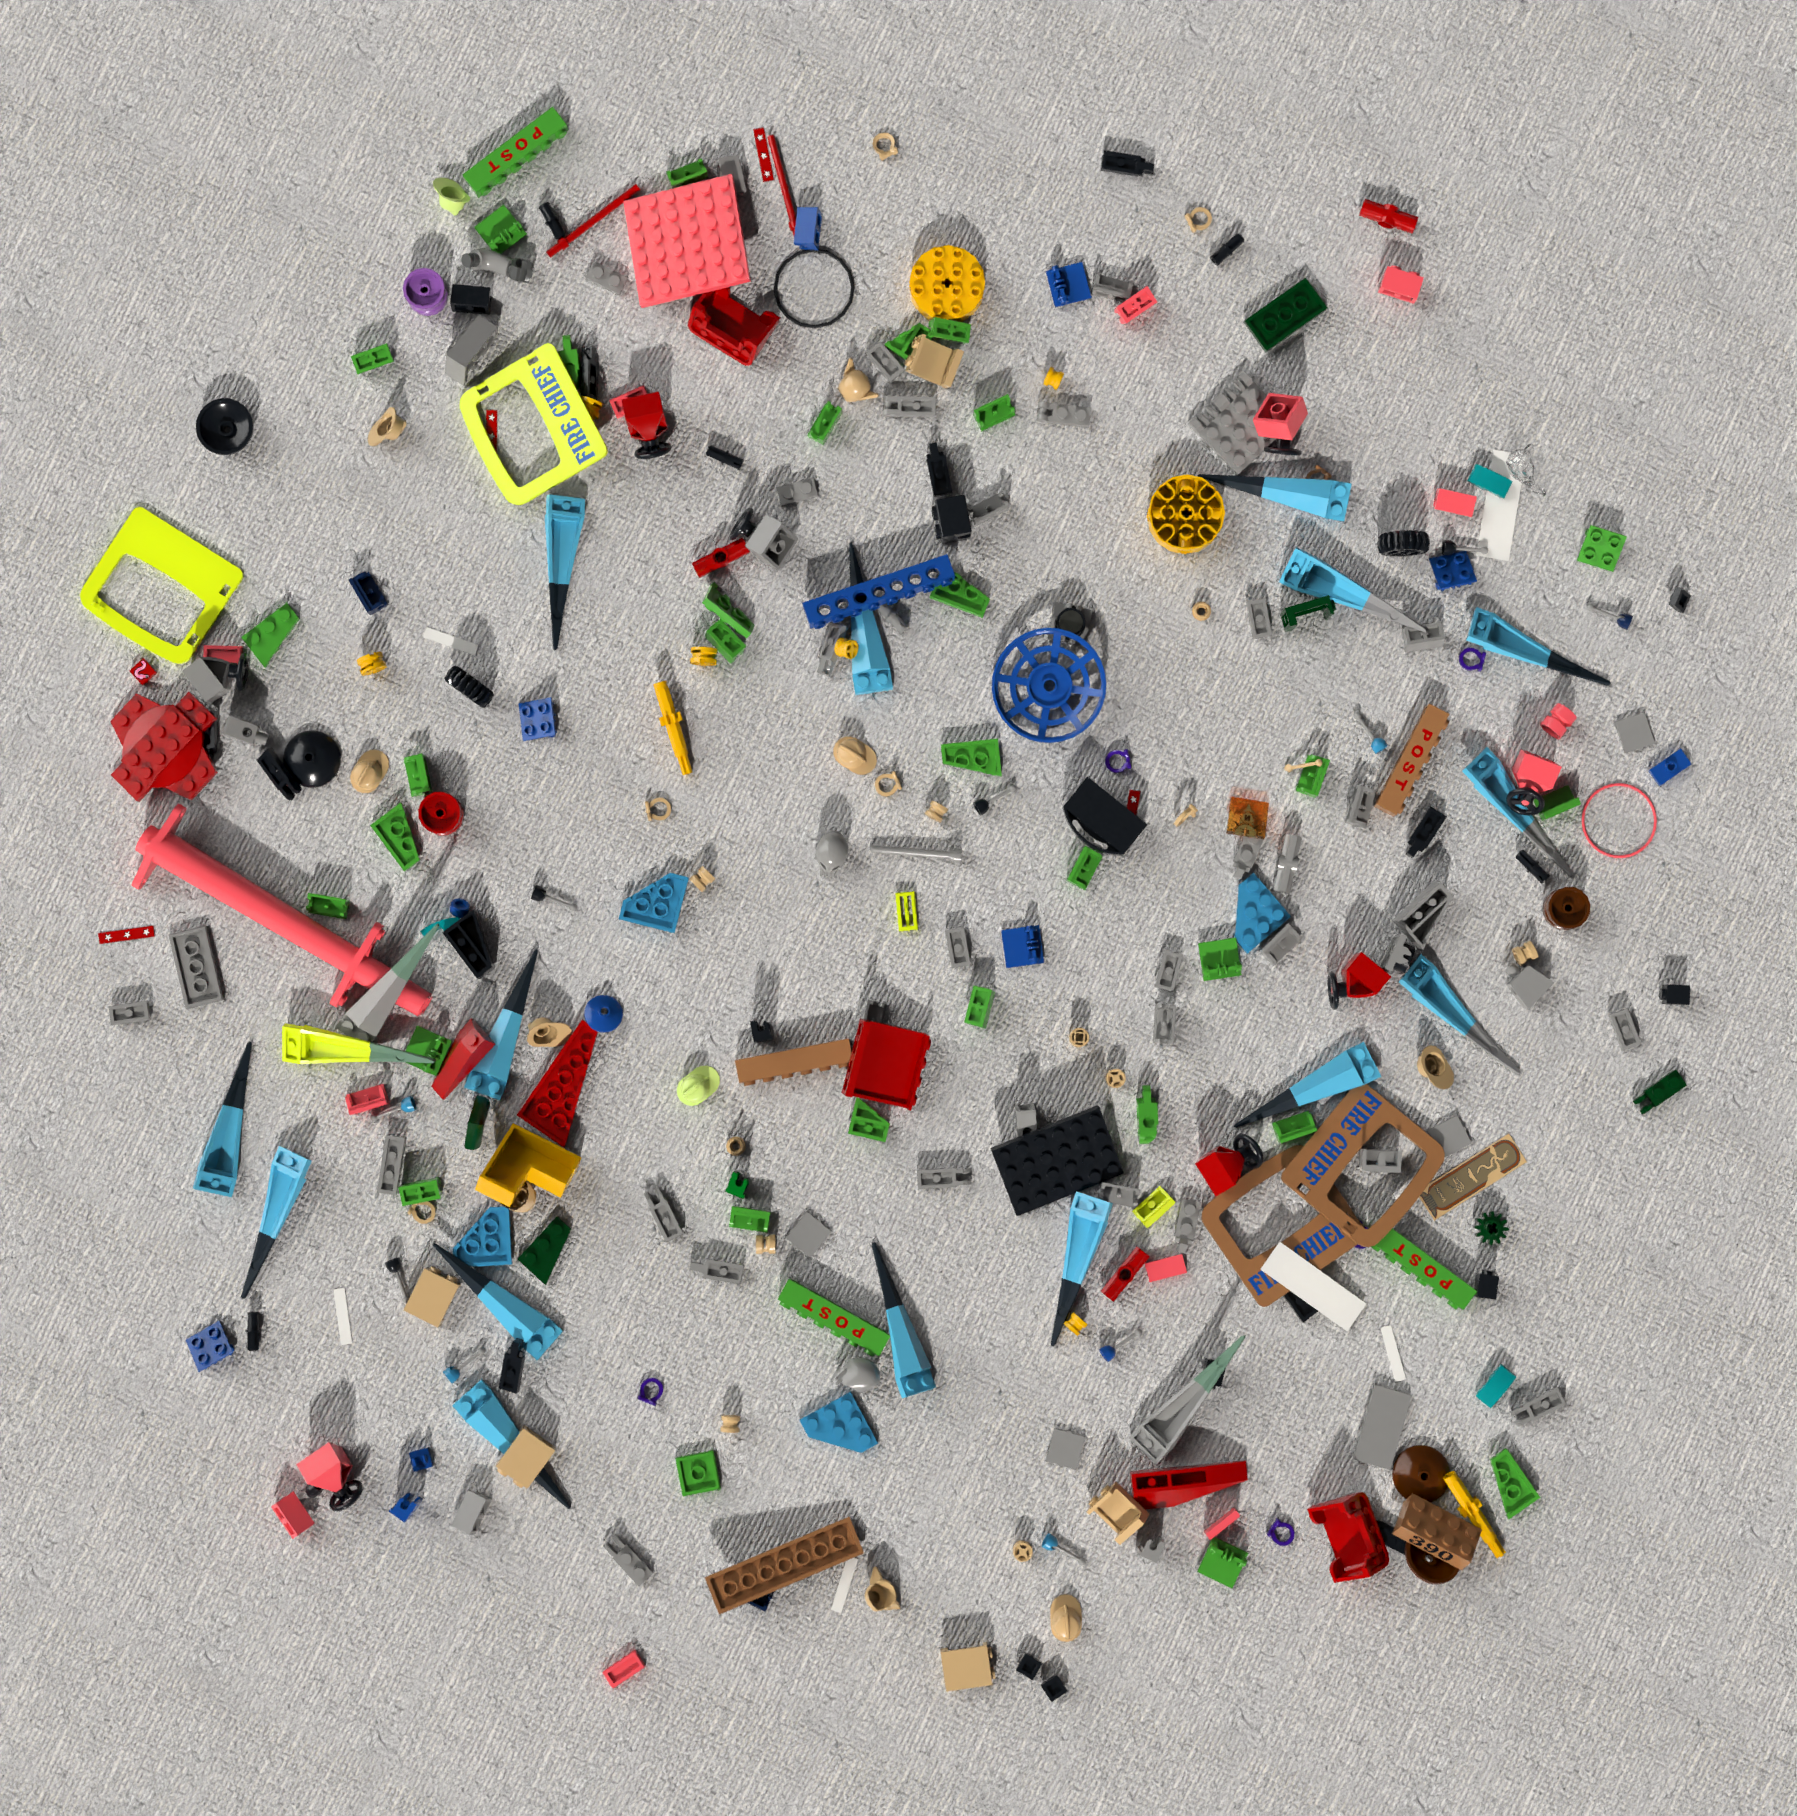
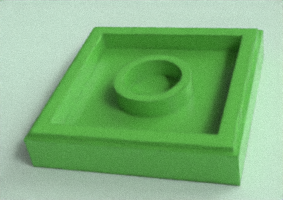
(698, 1473)

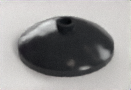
(215, 418)
(323, 765)

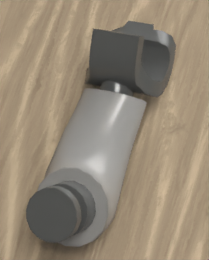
(489, 260)

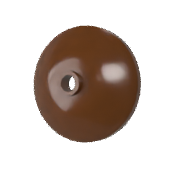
(1410, 1466)
(1432, 1572)

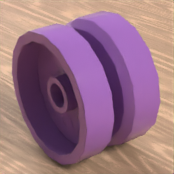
(425, 280)

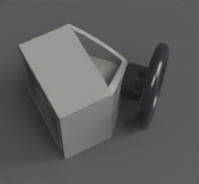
(766, 540)
(213, 676)

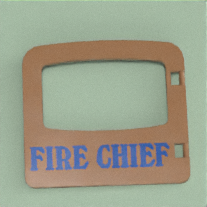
(1335, 1145)
(1315, 1242)

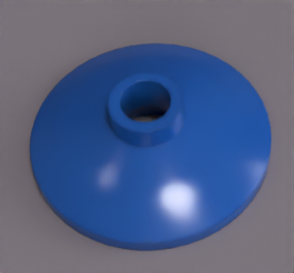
(603, 1022)

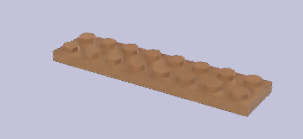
(784, 1565)

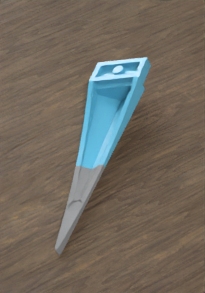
(1317, 578)
(1494, 784)
(1434, 993)

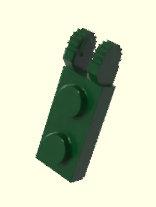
(1661, 1090)

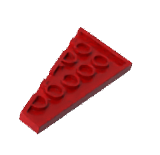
(558, 1092)

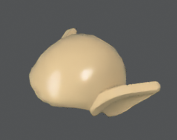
(855, 385)
(880, 1593)

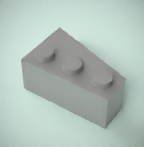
(469, 348)
(1422, 914)

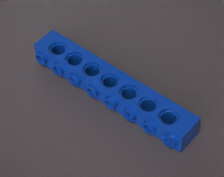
(885, 583)

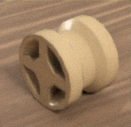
(936, 811)
(1117, 1076)
(730, 1423)
(1022, 1554)

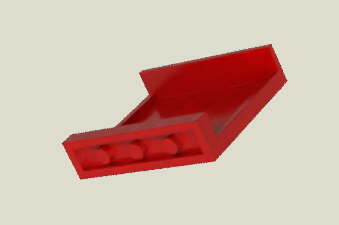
(886, 1064)

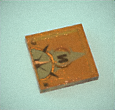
(1247, 818)

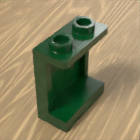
(1290, 613)

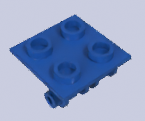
(1068, 284)
(1452, 570)
(537, 719)
(1022, 946)
(209, 1346)

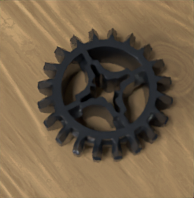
(1403, 543)
(469, 686)

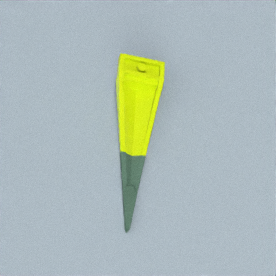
(315, 1045)

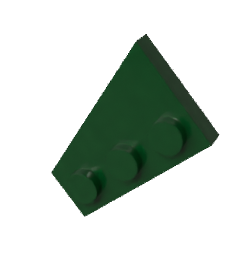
(545, 1250)

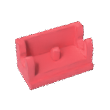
(1135, 305)
(1454, 502)
(367, 1099)
(292, 1515)

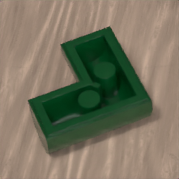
(476, 1123)

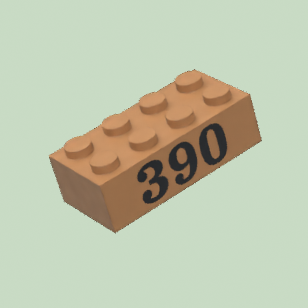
(1437, 1531)

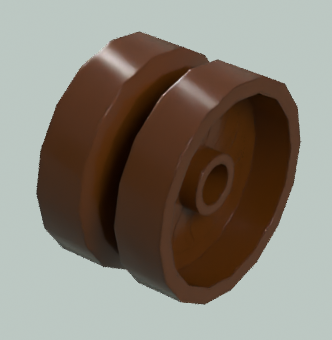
(1575, 902)

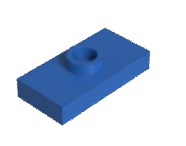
(1669, 767)

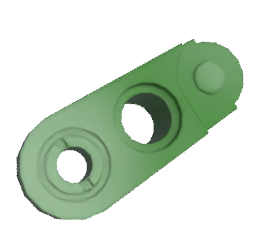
(571, 360)
(1146, 1116)

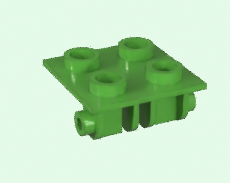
(500, 230)
(1601, 548)
(1219, 959)
(430, 1045)
(1223, 1562)

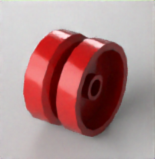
(429, 813)

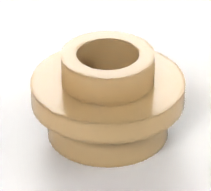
(1203, 605)
(736, 1152)

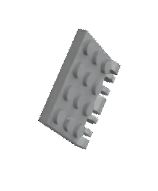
(1233, 430)

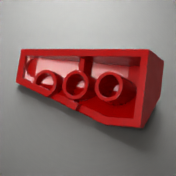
(465, 1053)

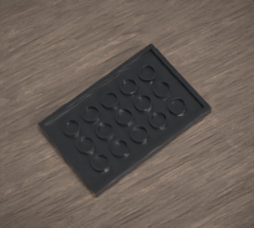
(1057, 1160)

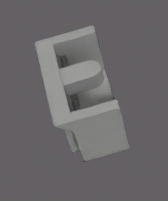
(1380, 1160)

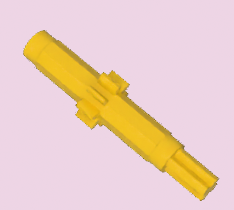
(671, 721)
(1470, 1508)

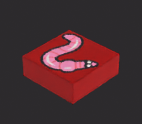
(143, 671)

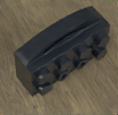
(1102, 819)

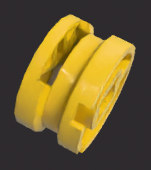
(593, 406)
(703, 656)
(371, 663)

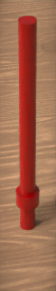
(783, 182)
(563, 243)

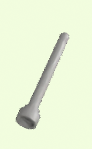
(952, 855)

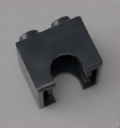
(951, 519)

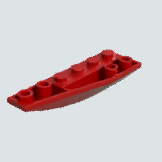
(1184, 1483)

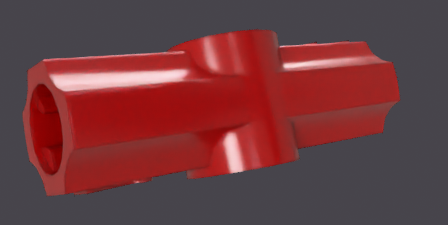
(1388, 216)
(709, 563)
(1116, 1284)

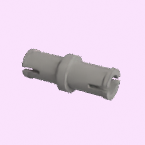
(893, 618)

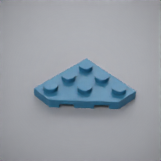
(657, 904)
(1256, 913)
(487, 1240)
(840, 1425)

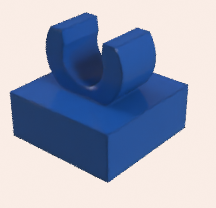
(421, 1459)

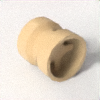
(702, 879)
(1524, 953)
(1076, 1038)
(770, 1244)

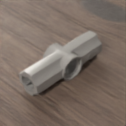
(1287, 863)

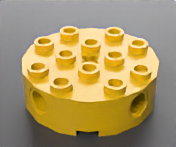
(950, 266)
(1201, 504)

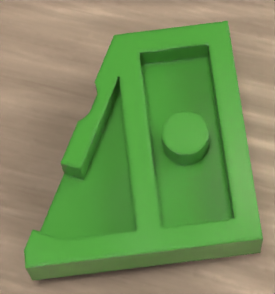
(902, 344)
(867, 1122)

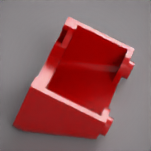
(731, 325)
(1353, 1536)

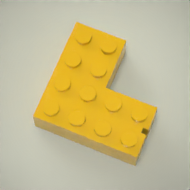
(529, 1158)

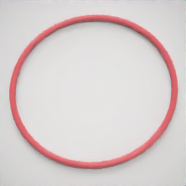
(1653, 810)

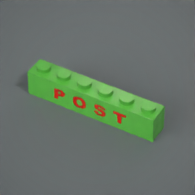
(515, 152)
(1426, 1270)
(834, 1317)

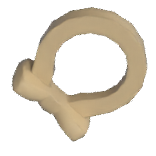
(883, 155)
(1194, 227)
(892, 776)
(1191, 810)
(659, 818)
(412, 1211)

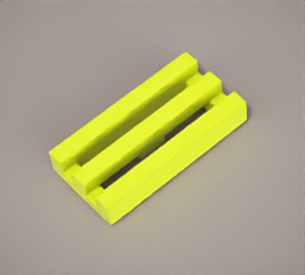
(908, 927)

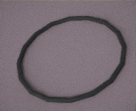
(822, 324)

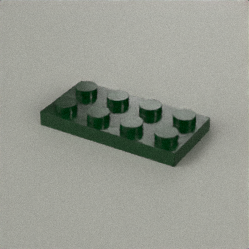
(1285, 315)

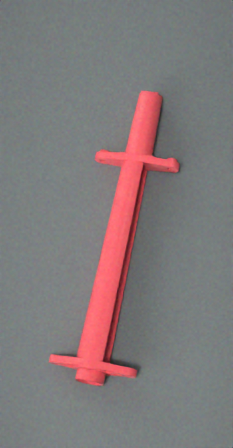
(221, 882)

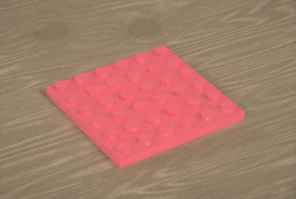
(687, 241)

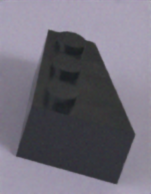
(470, 943)

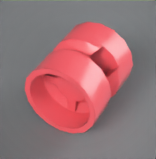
(1560, 719)

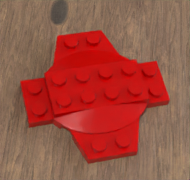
(163, 746)

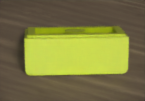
(1153, 1207)

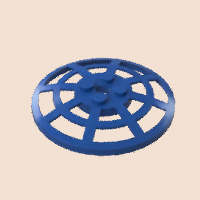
(1036, 681)

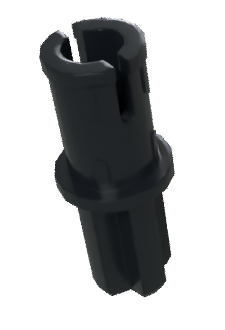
(552, 220)
(1227, 249)
(724, 457)
(1532, 866)
(253, 1331)

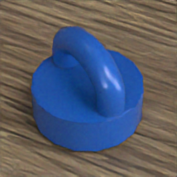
(459, 907)

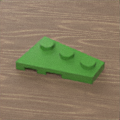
(962, 596)
(721, 606)
(270, 633)
(973, 755)
(397, 836)
(1512, 1483)

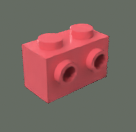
(1401, 284)

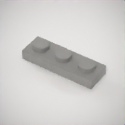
(391, 1165)

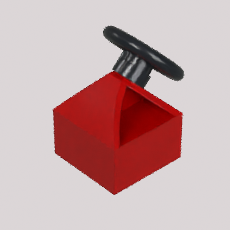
(647, 422)
(1360, 980)
(1224, 1166)

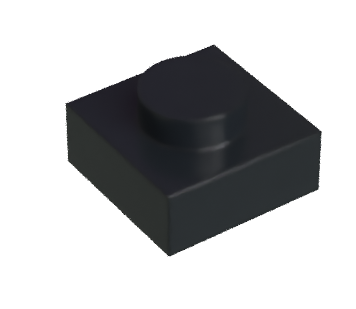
(1679, 599)
(1029, 1666)
(1054, 1687)

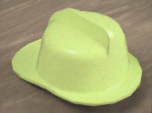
(451, 195)
(698, 1085)

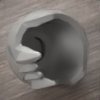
(831, 853)
(858, 1374)

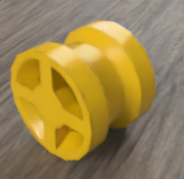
(1053, 378)
(846, 648)
(1075, 1324)

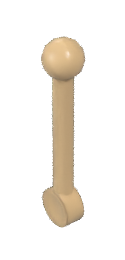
(1289, 768)

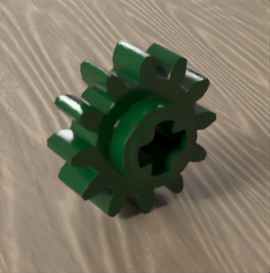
(1484, 1230)

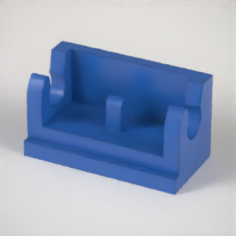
(808, 228)
(404, 1509)

